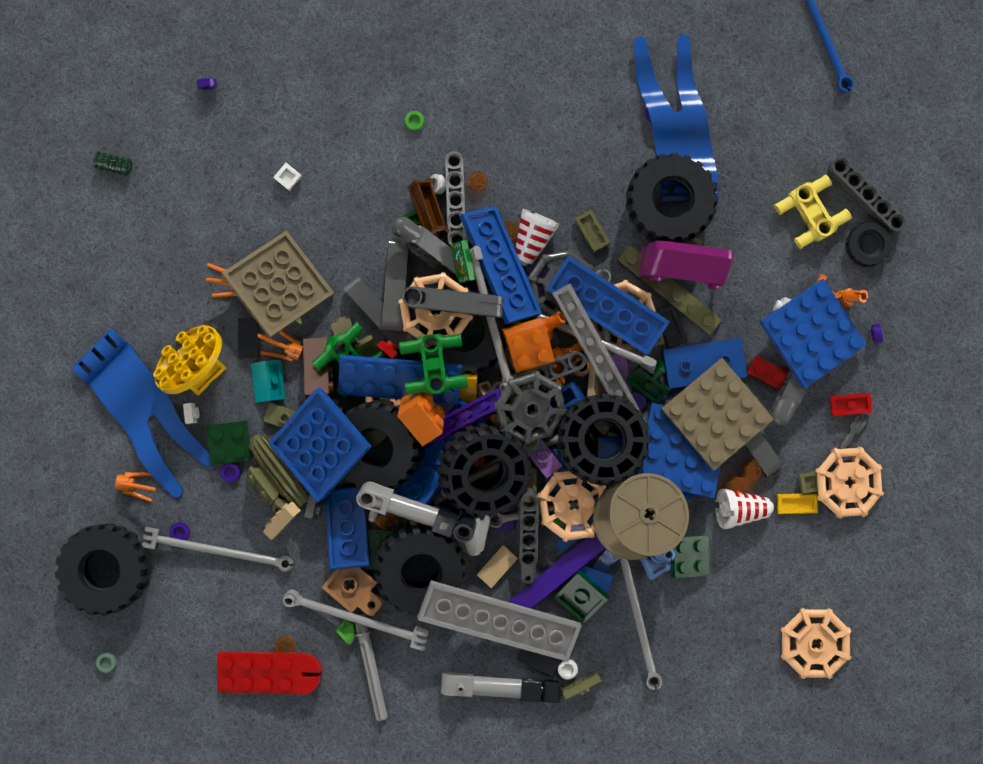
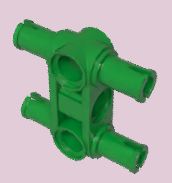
(345, 349)
(433, 364)

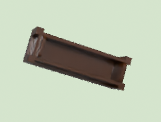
(427, 207)

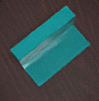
(268, 381)

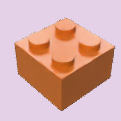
(528, 345)
(421, 417)

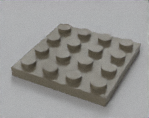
(277, 284)
(717, 414)

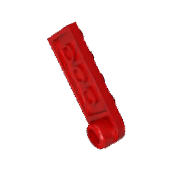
(267, 672)

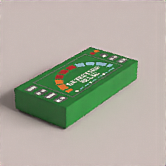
(462, 262)

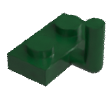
(649, 383)

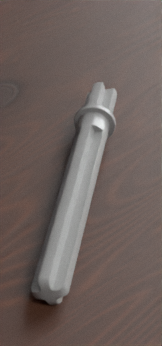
(371, 671)

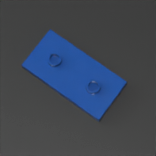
(689, 362)
(346, 530)

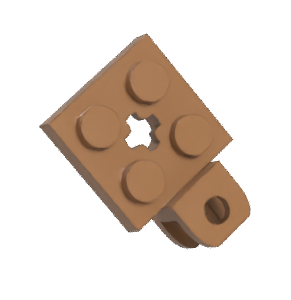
(356, 597)

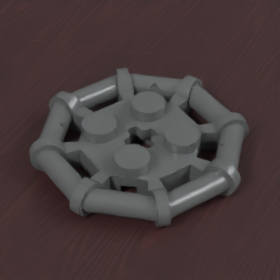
(533, 278)
(527, 397)

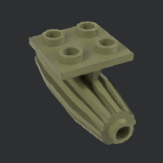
(273, 475)

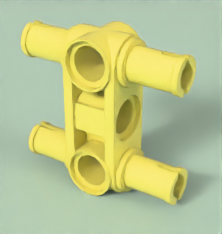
(812, 211)

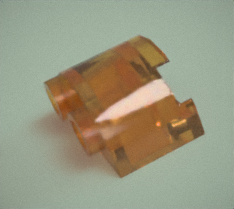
(748, 479)

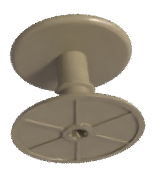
(641, 517)

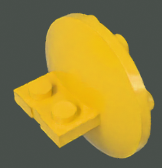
(193, 364)

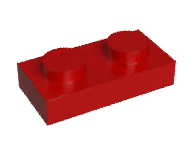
(389, 349)
(766, 372)
(850, 404)

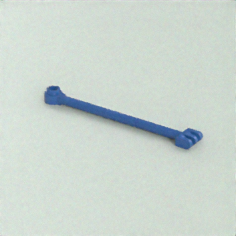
(842, 76)

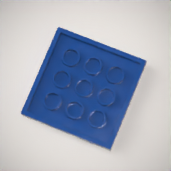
(813, 333)
(319, 444)
(675, 458)

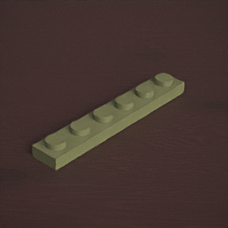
(673, 294)

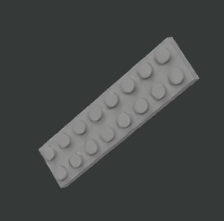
(499, 621)

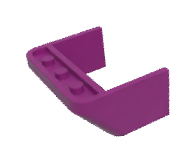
(685, 262)

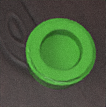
(414, 121)

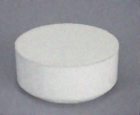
(438, 183)
(567, 669)

